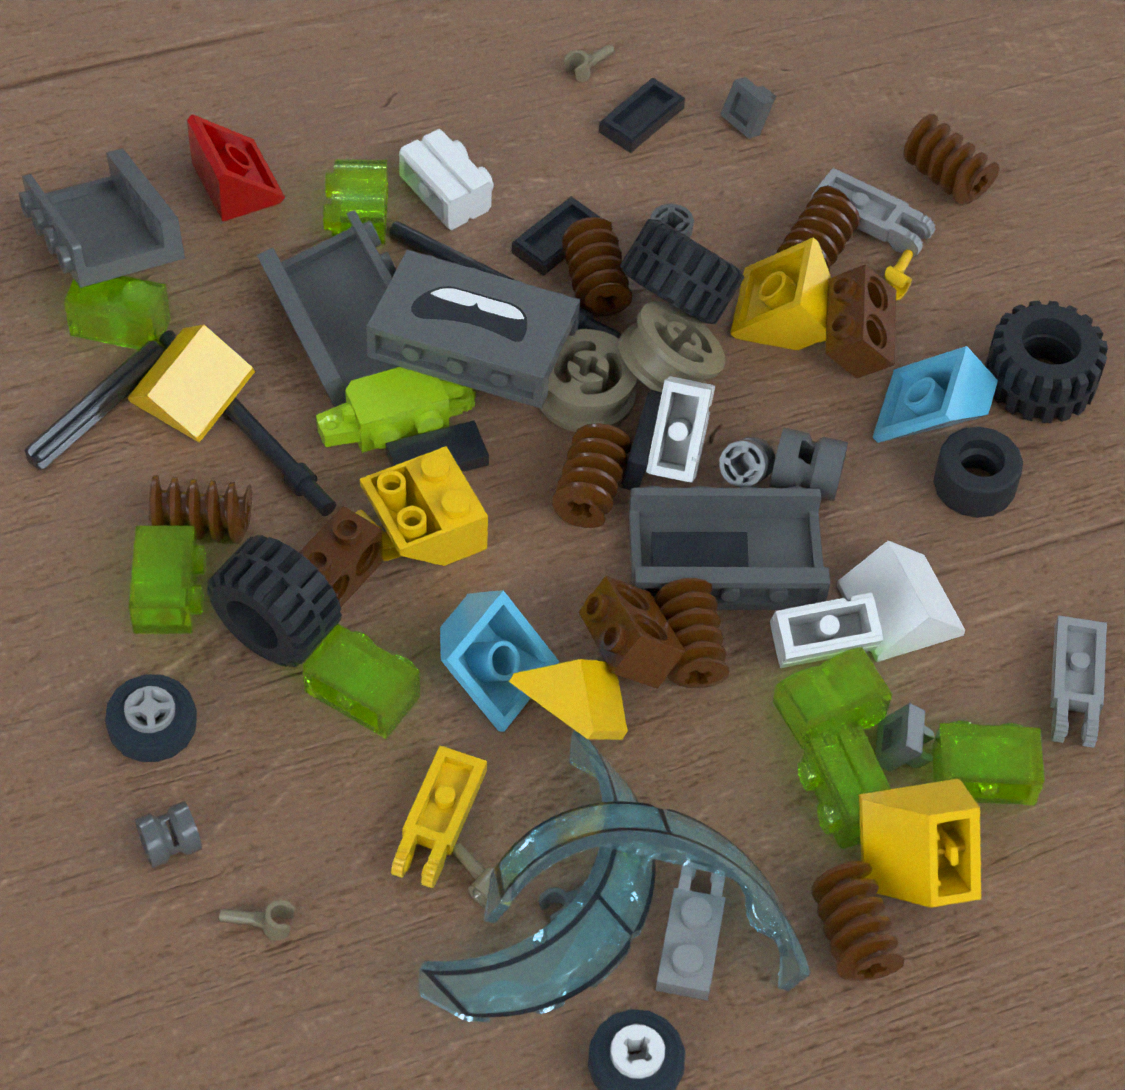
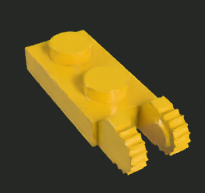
(439, 811)

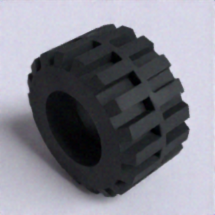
(682, 271)
(1050, 335)
(274, 600)

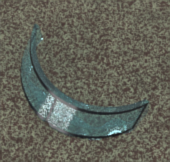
(656, 835)
(574, 948)

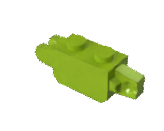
(392, 408)

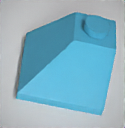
(935, 395)
(485, 646)

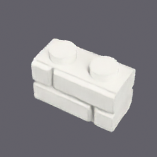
(446, 178)
(680, 429)
(825, 629)

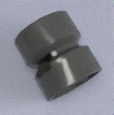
(798, 451)

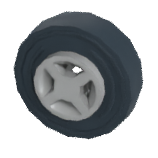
(141, 702)

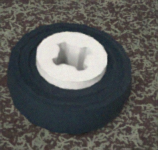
(635, 1031)

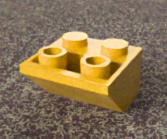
(428, 508)
(923, 842)

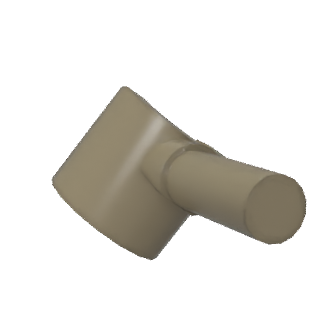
(583, 62)
(480, 887)
(263, 919)

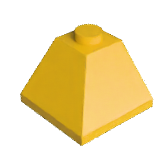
(784, 299)

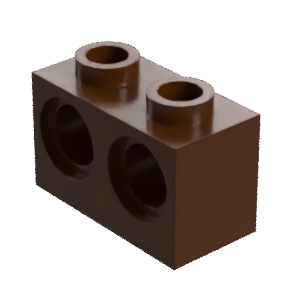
(861, 321)
(346, 552)
(631, 632)

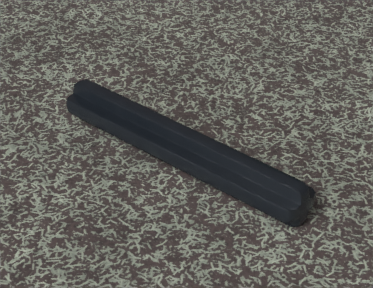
(93, 406)

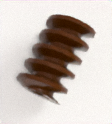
(948, 161)
(829, 220)
(595, 266)
(591, 475)
(201, 509)
(694, 621)
(853, 922)

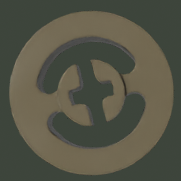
(670, 345)
(590, 361)

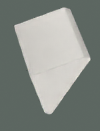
(907, 600)

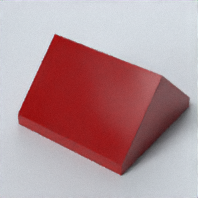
(231, 169)

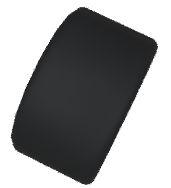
(984, 450)

